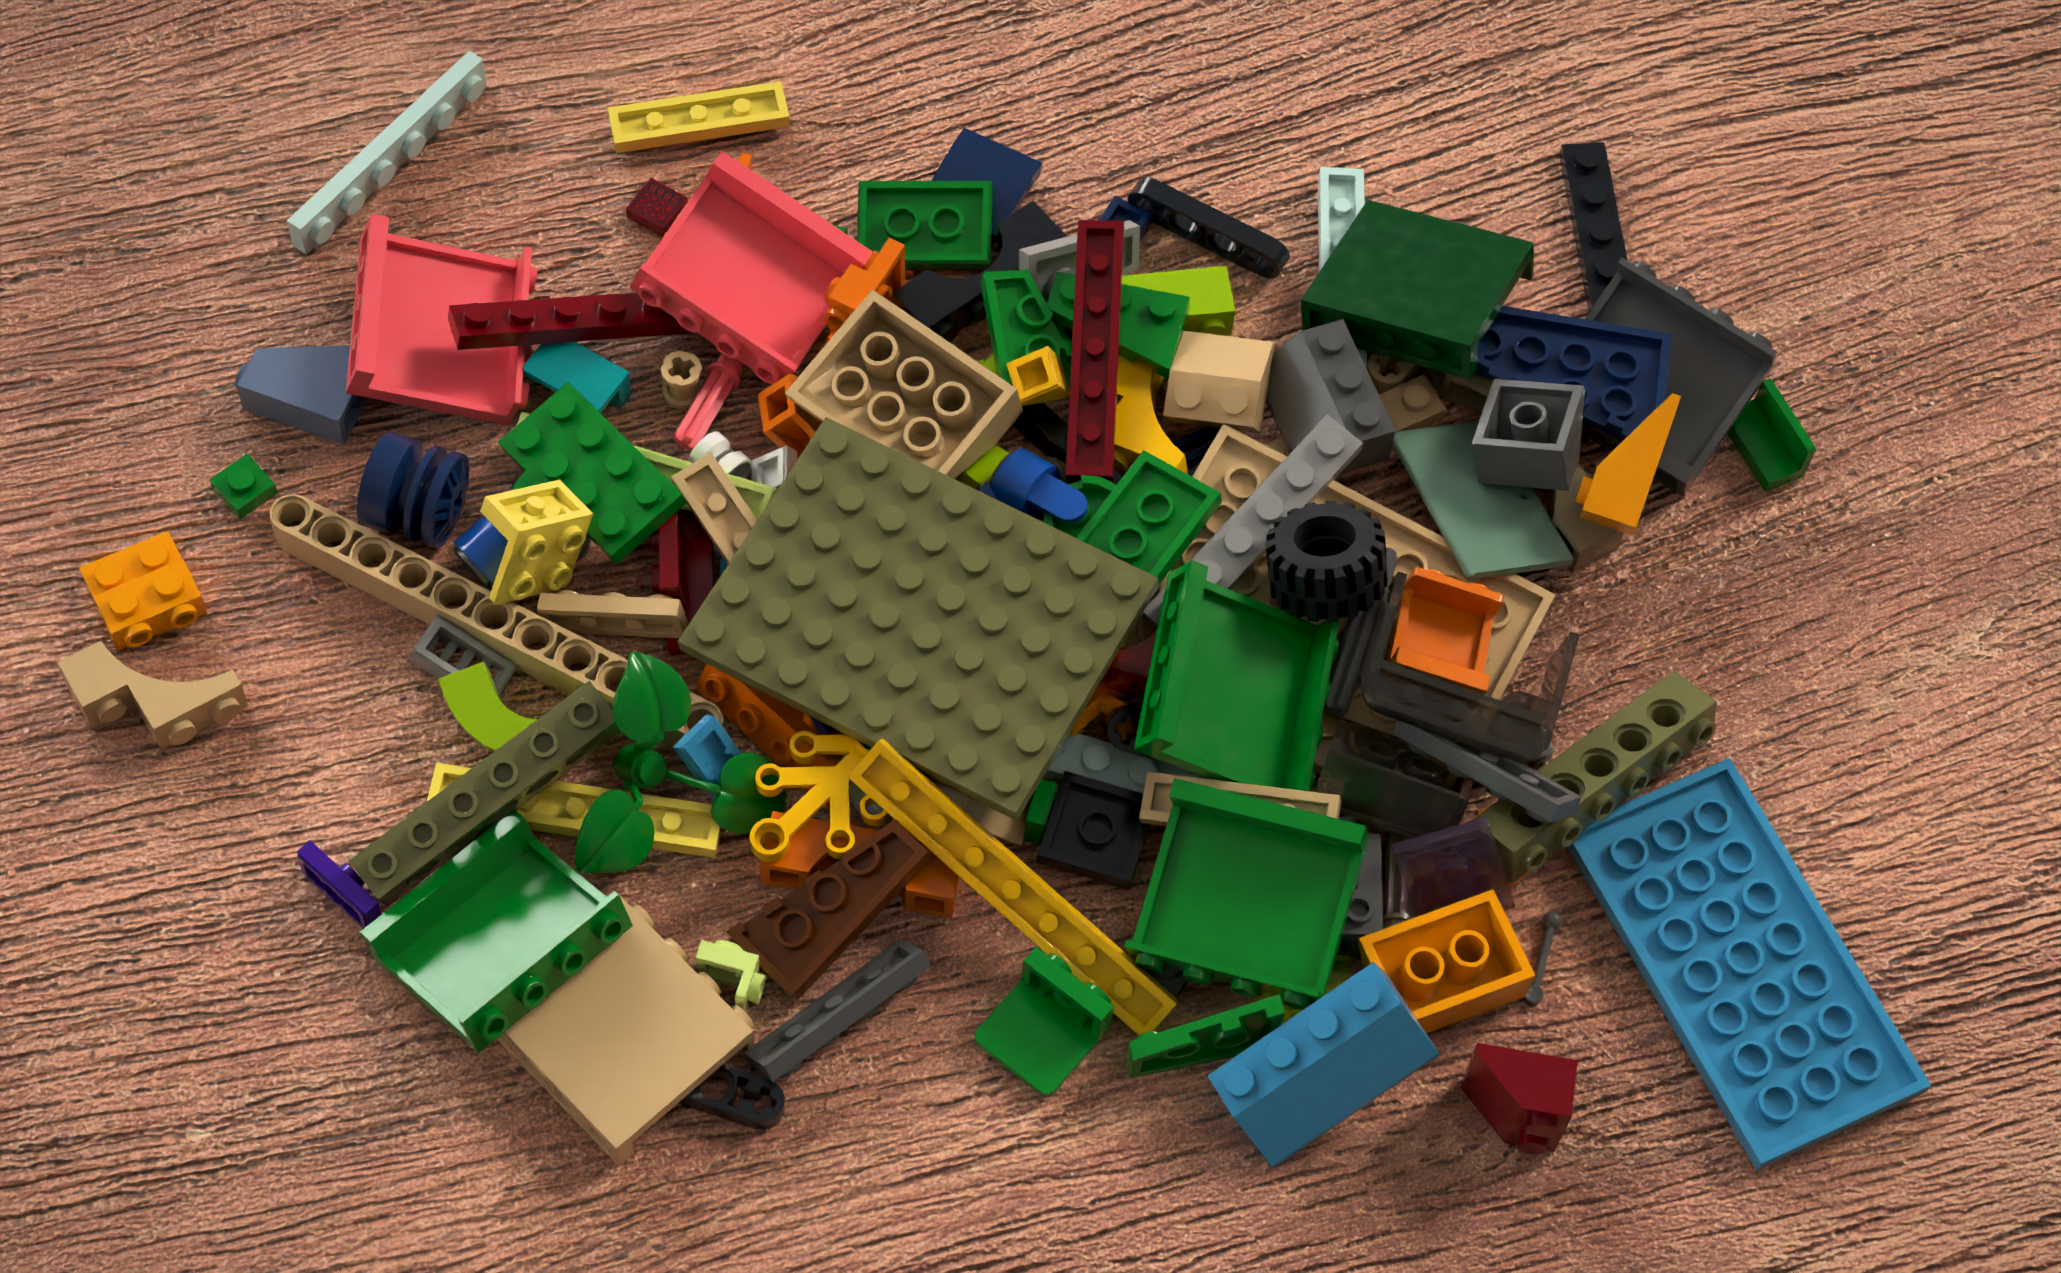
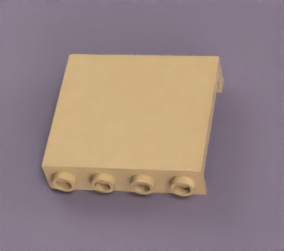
(628, 1036)

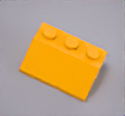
(1452, 961)

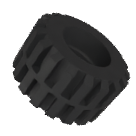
(1326, 561)

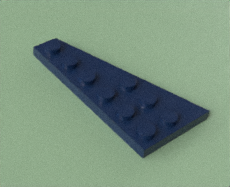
(1616, 364)

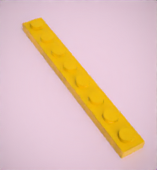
(1011, 886)

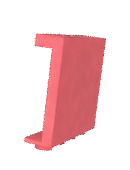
(748, 269)
(403, 334)

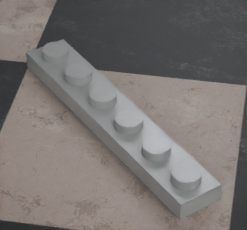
(1291, 485)

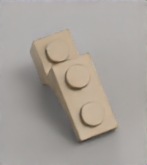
(169, 708)

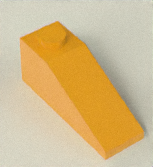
(1625, 476)

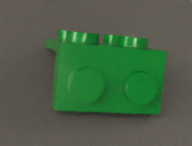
(1046, 1023)

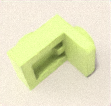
(734, 967)

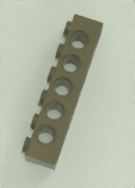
(1606, 770)
(486, 794)

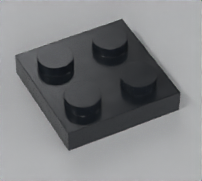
(1094, 831)

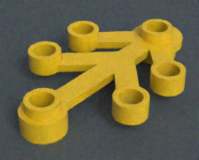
(827, 783)

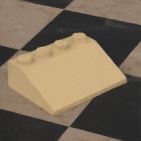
(907, 389)

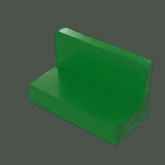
(1772, 439)

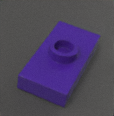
(339, 884)

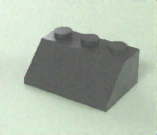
(1325, 375)

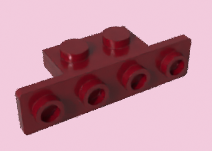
(684, 565)

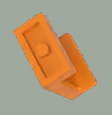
(1444, 628)

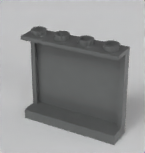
(1710, 367)

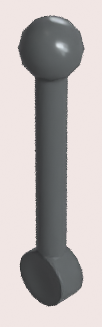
(1551, 921)

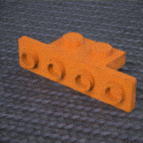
(761, 718)

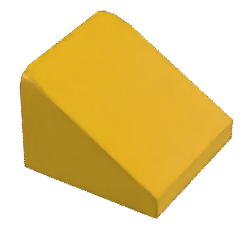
(1039, 377)

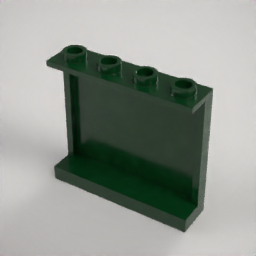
(1417, 286)

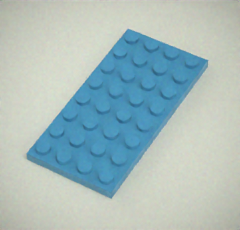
(1746, 964)

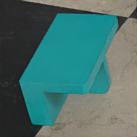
(586, 371)

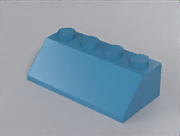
(1323, 1064)

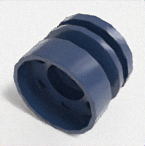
(412, 489)

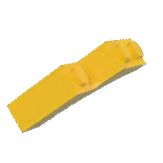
(1136, 418)

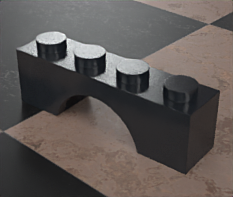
(953, 303)

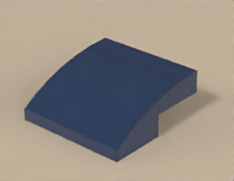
(982, 159)

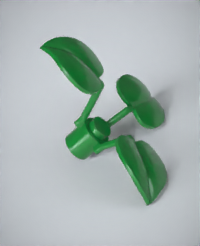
(646, 704)

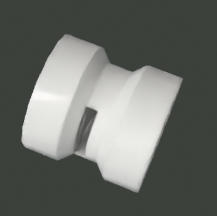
(731, 462)

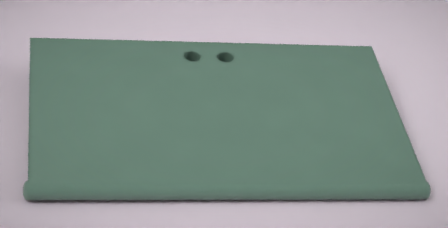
(1485, 525)

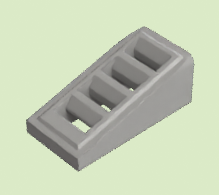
(457, 638)

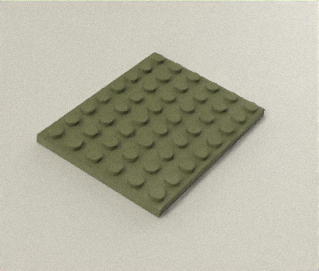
(920, 616)

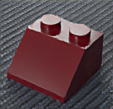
(1522, 1095)

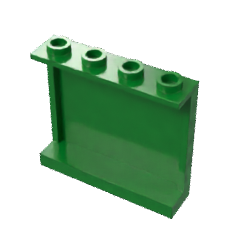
(1235, 686)
(1249, 894)
(494, 931)

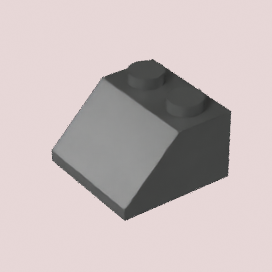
(1529, 434)

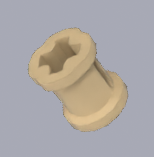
(681, 379)

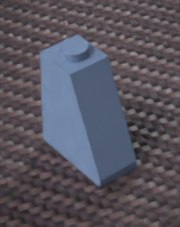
(302, 389)

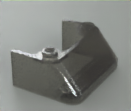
(1511, 728)

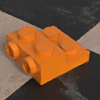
(882, 273)

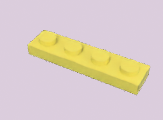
(698, 117)

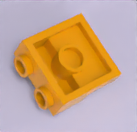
(143, 591)

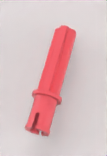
(720, 380)

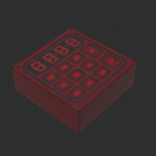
(656, 207)

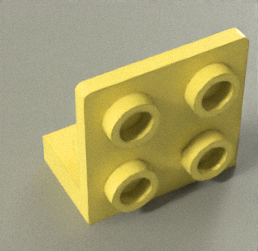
(544, 538)

